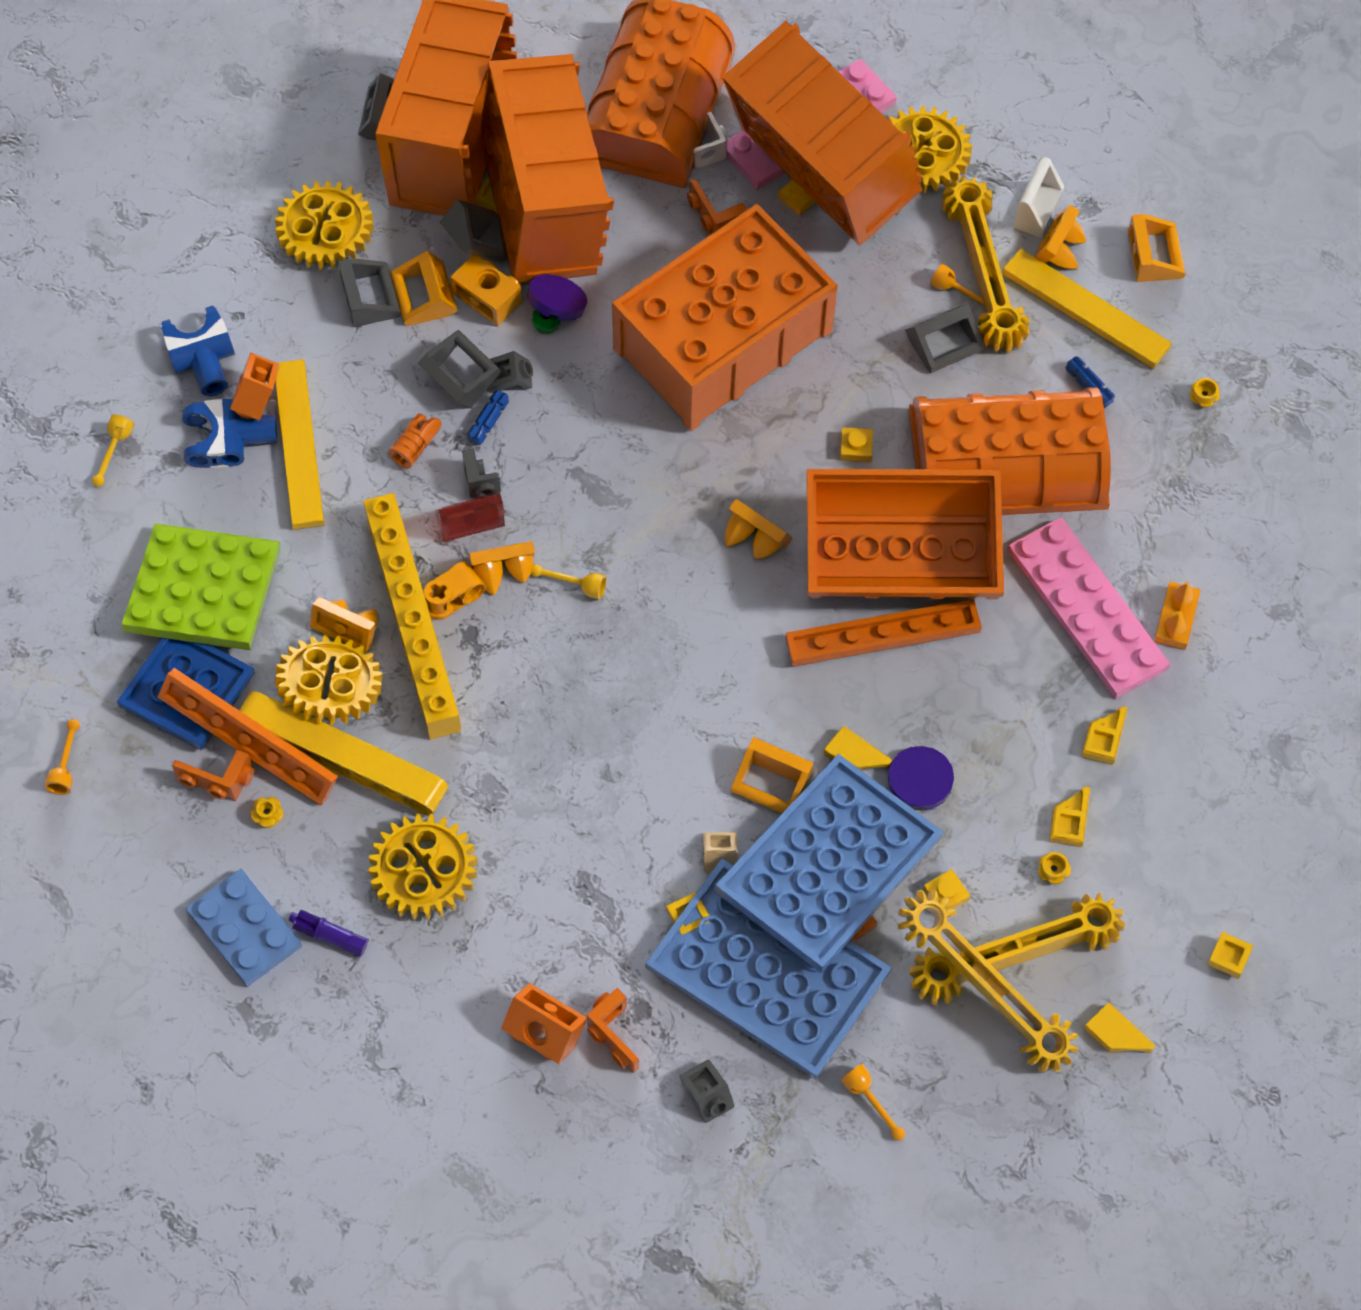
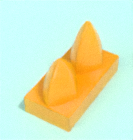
(1062, 229)
(743, 523)
(488, 564)
(1177, 615)
(336, 620)

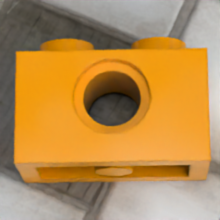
(495, 303)

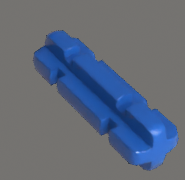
(1088, 378)
(488, 417)

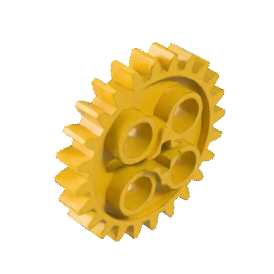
(931, 144)
(300, 217)
(305, 672)
(397, 882)

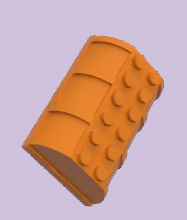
(659, 89)
(1044, 443)
(904, 533)

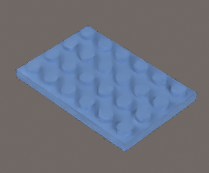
(828, 862)
(763, 984)

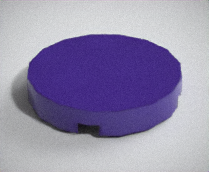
(557, 296)
(921, 777)

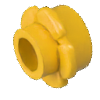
(1207, 386)
(267, 820)
(1060, 862)

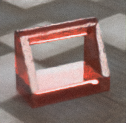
(471, 517)

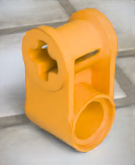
(454, 590)

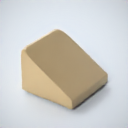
(718, 846)

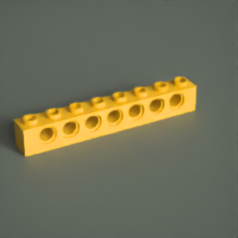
(412, 616)

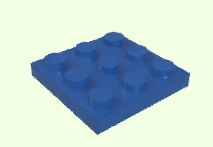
(200, 662)

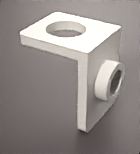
(719, 144)

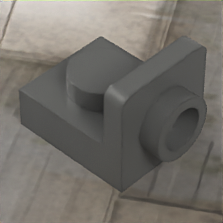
(514, 371)
(478, 482)
(707, 1090)

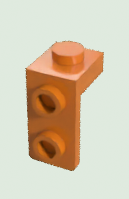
(709, 218)
(230, 785)
(604, 1011)

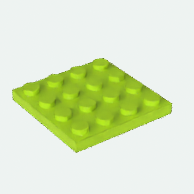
(201, 586)

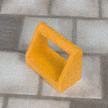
(1145, 267)
(438, 287)
(778, 762)

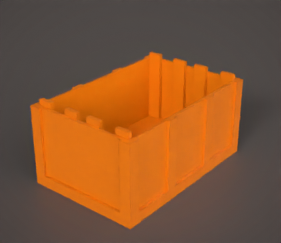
(436, 104)
(823, 132)
(544, 167)
(724, 315)

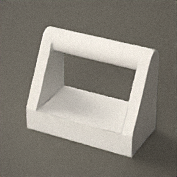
(1039, 199)

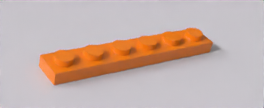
(883, 632)
(247, 736)

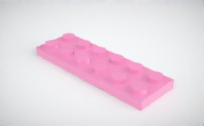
(761, 169)
(1088, 607)

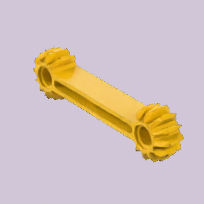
(985, 264)
(1023, 946)
(988, 981)

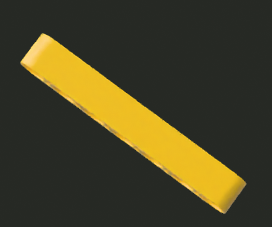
(349, 755)

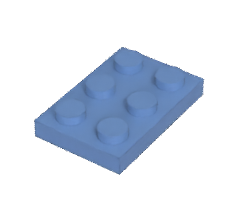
(244, 927)

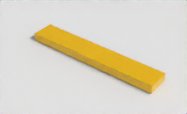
(1087, 308)
(299, 445)

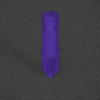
(328, 932)

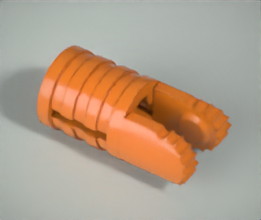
(414, 440)

